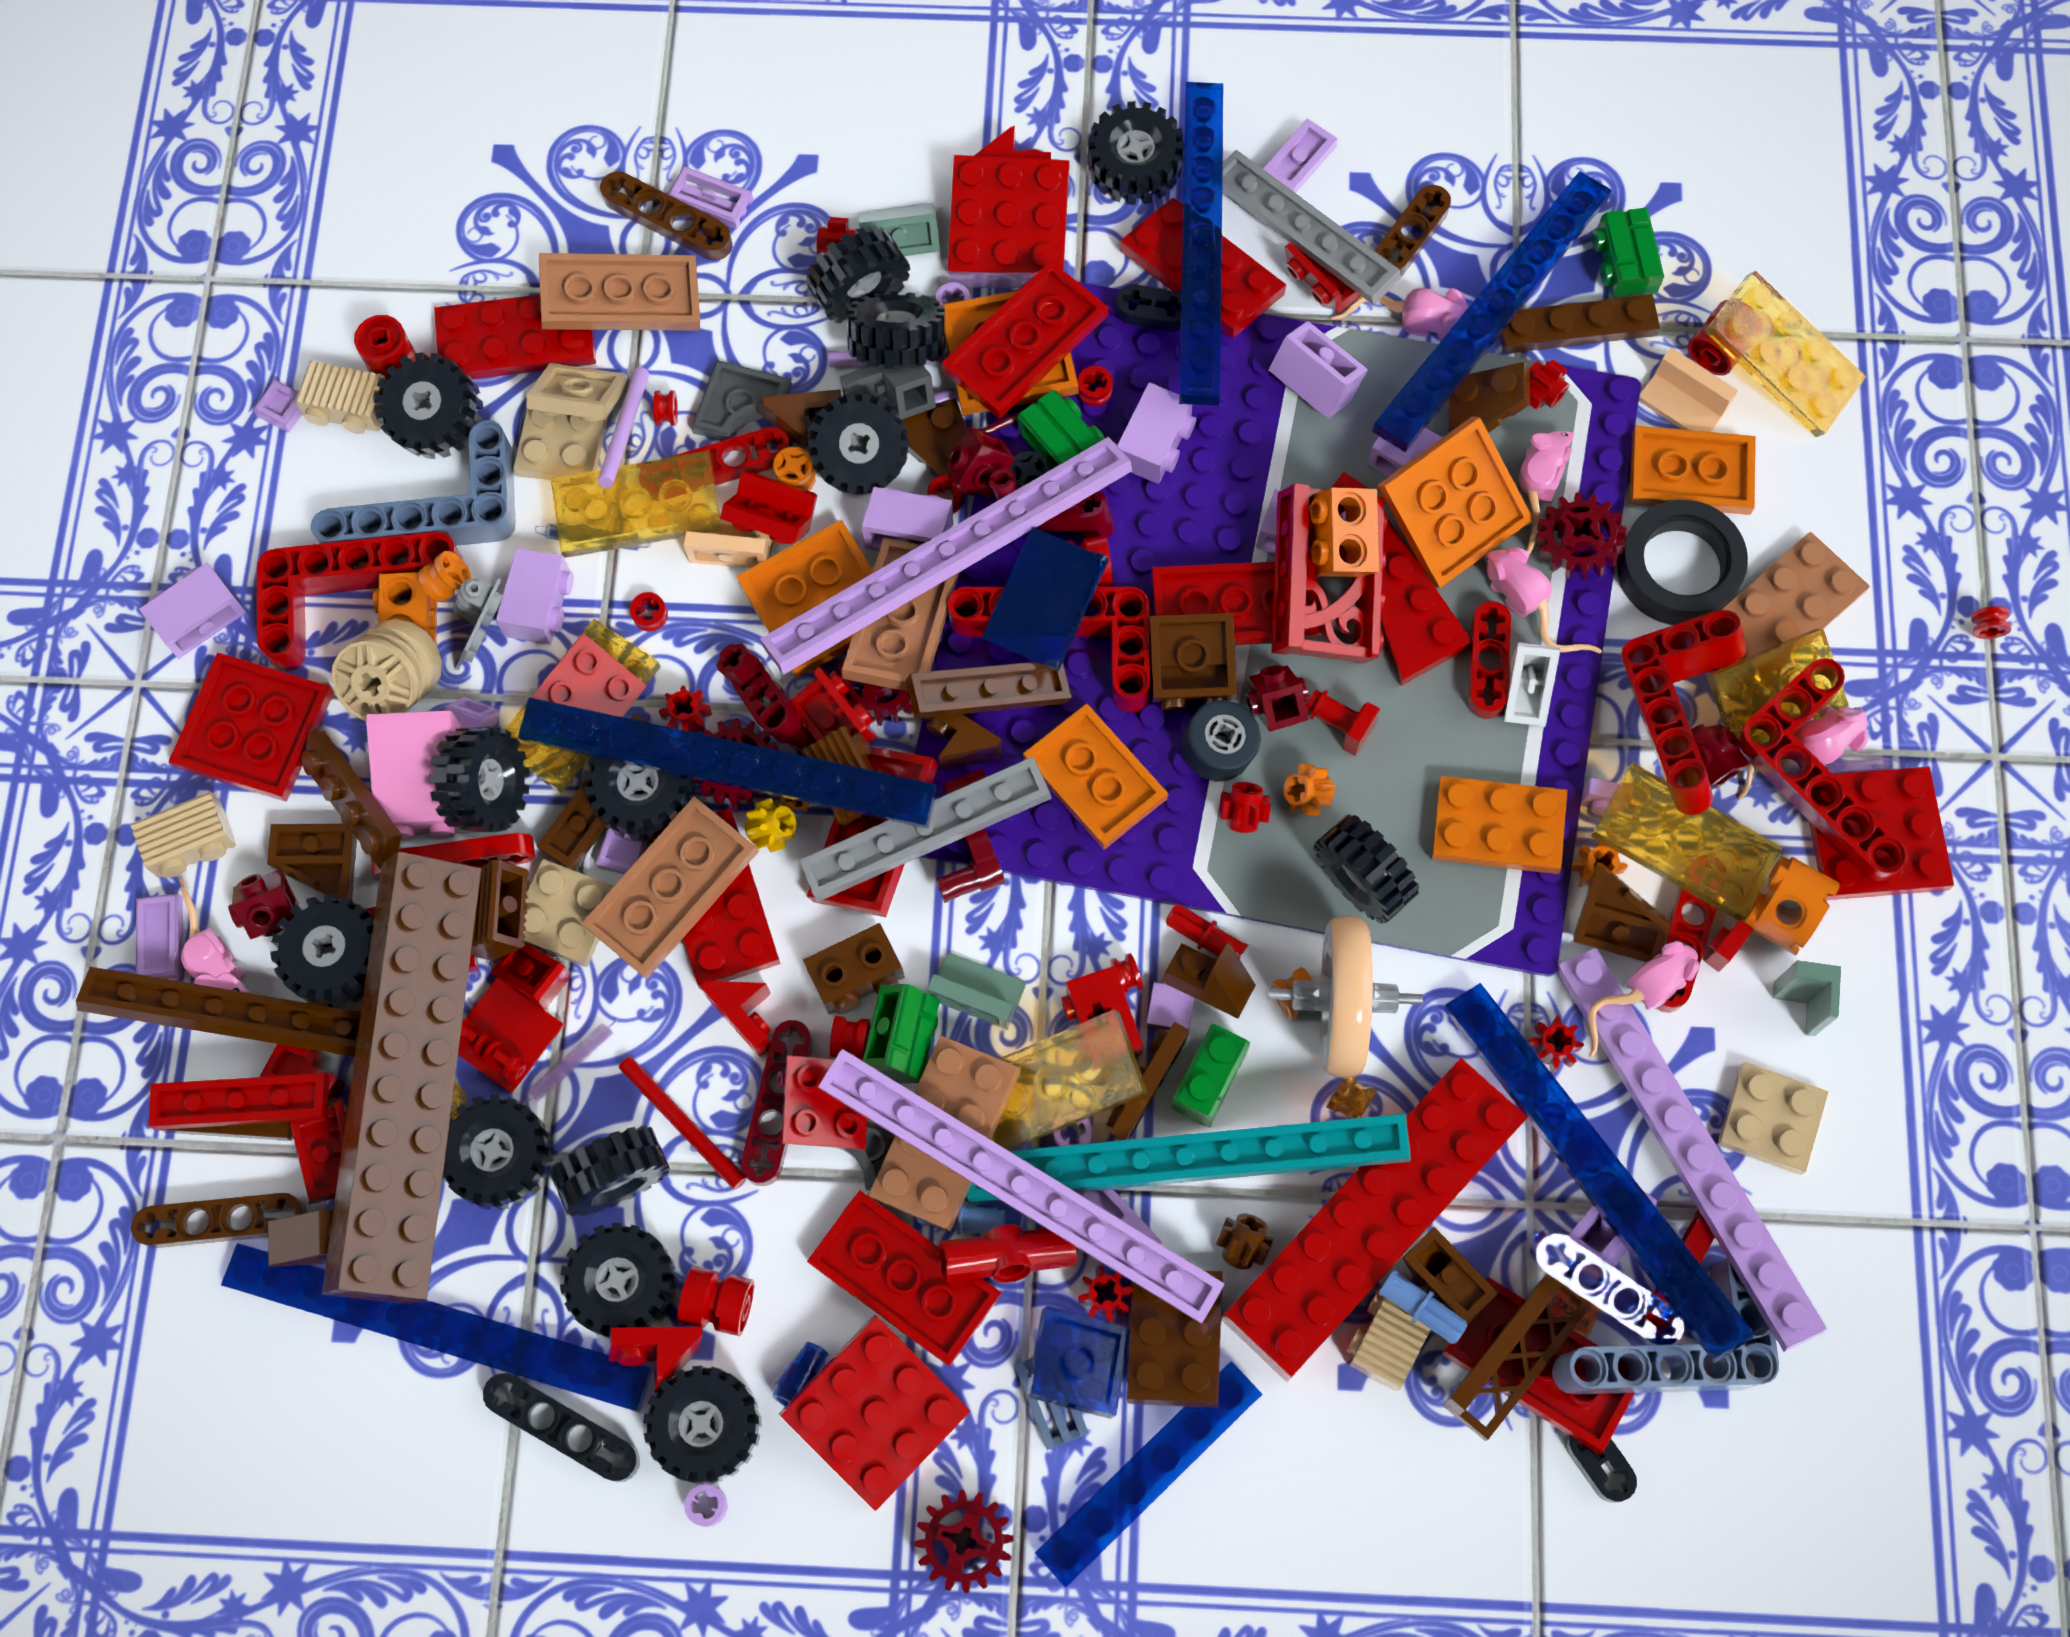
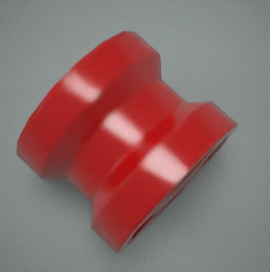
(849, 1036)

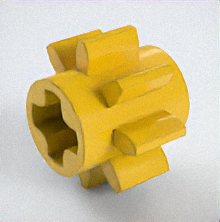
(770, 825)

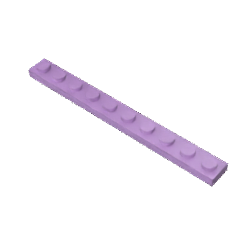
(945, 555)
(1694, 1155)
(1022, 1186)

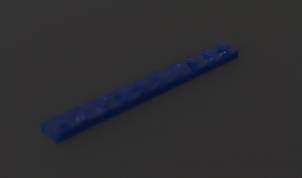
(1201, 245)
(1491, 312)
(728, 762)
(1600, 1174)
(446, 1331)

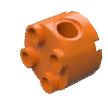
(1791, 926)

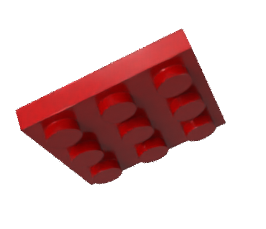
(1007, 214)
(251, 726)
(1910, 810)
(874, 1412)

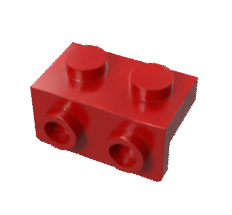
(1324, 285)
(770, 508)
(826, 707)
(319, 1152)

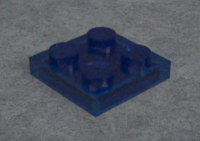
(1078, 1362)

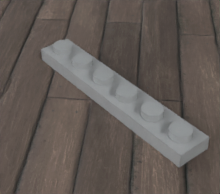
(1308, 228)
(951, 819)

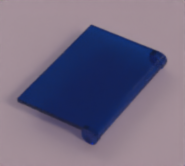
(1045, 599)

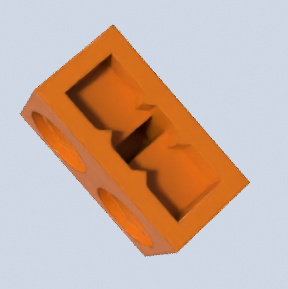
(1356, 534)
(419, 609)

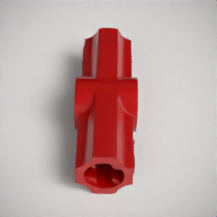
(1005, 1254)

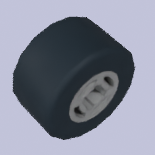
(1214, 754)

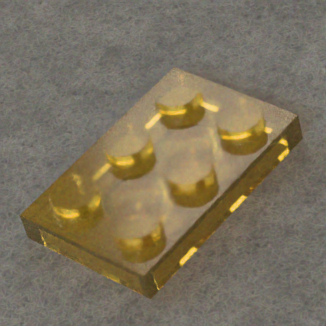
(1752, 682)

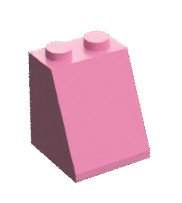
(401, 765)

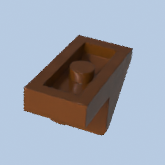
(790, 410)
(968, 743)
(1217, 982)
(1444, 1271)

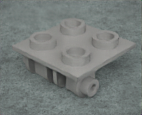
(476, 604)

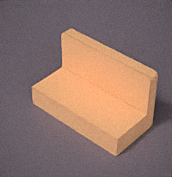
(1687, 393)
(728, 547)

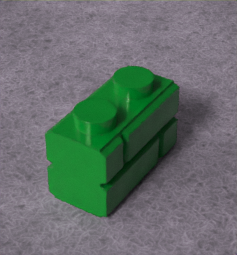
(1628, 253)
(1056, 429)
(901, 1032)
(1210, 1075)

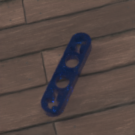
(1606, 1287)

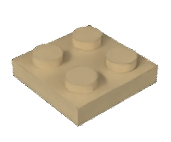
(576, 392)
(558, 445)
(557, 907)
(1773, 1118)

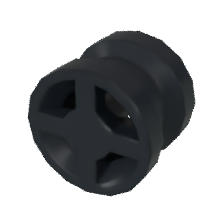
(1028, 465)

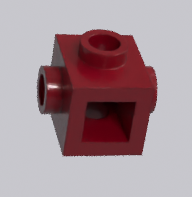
(976, 460)
(1278, 697)
(1719, 753)
(261, 903)

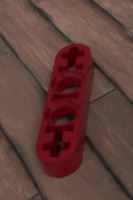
(772, 1101)

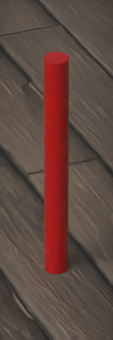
(682, 1123)

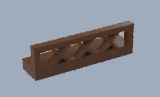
(1499, 1351)

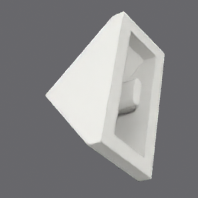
(1531, 683)

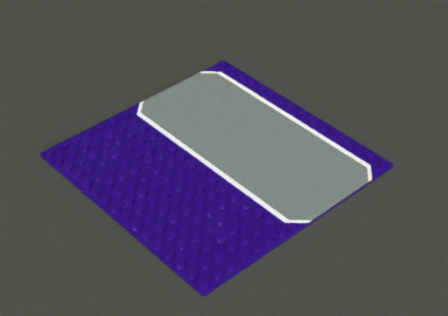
(1424, 730)

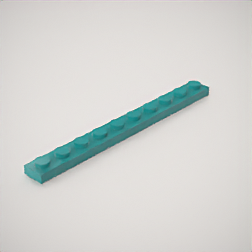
(1220, 1154)

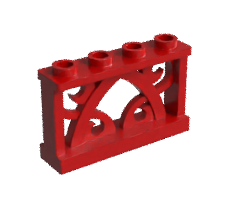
(1291, 582)

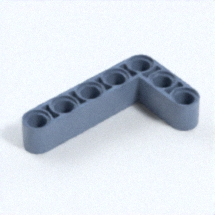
(438, 511)
(1684, 1359)

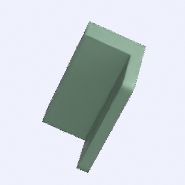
(910, 226)
(1812, 984)
(977, 990)

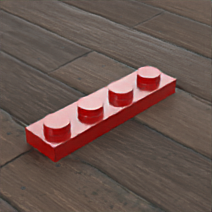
(238, 1101)

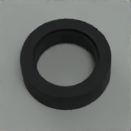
(1695, 519)

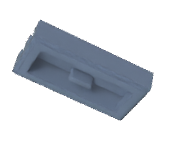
(1065, 1435)

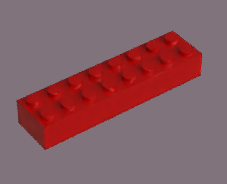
(1372, 1222)

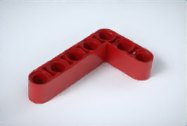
(338, 576)
(1107, 623)
(1652, 667)
(1815, 775)

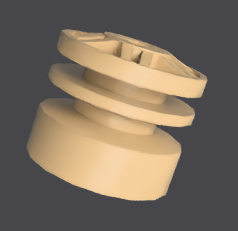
(386, 669)

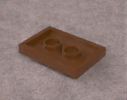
(1172, 1354)

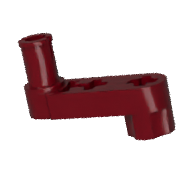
(1089, 516)
(752, 682)
(984, 867)

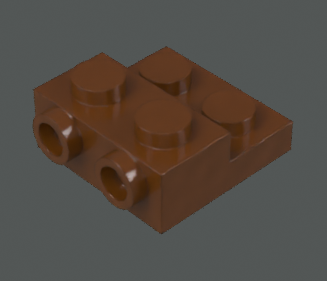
(1192, 659)

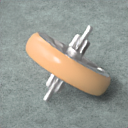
(1345, 996)

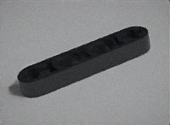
(558, 1432)

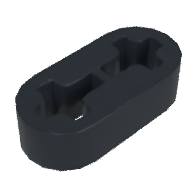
(1151, 308)
(1595, 1473)

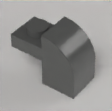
(904, 389)

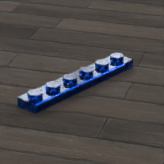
(1145, 1478)

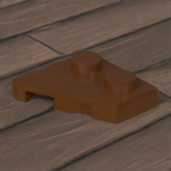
(1491, 396)
(935, 435)
(315, 856)
(1619, 919)

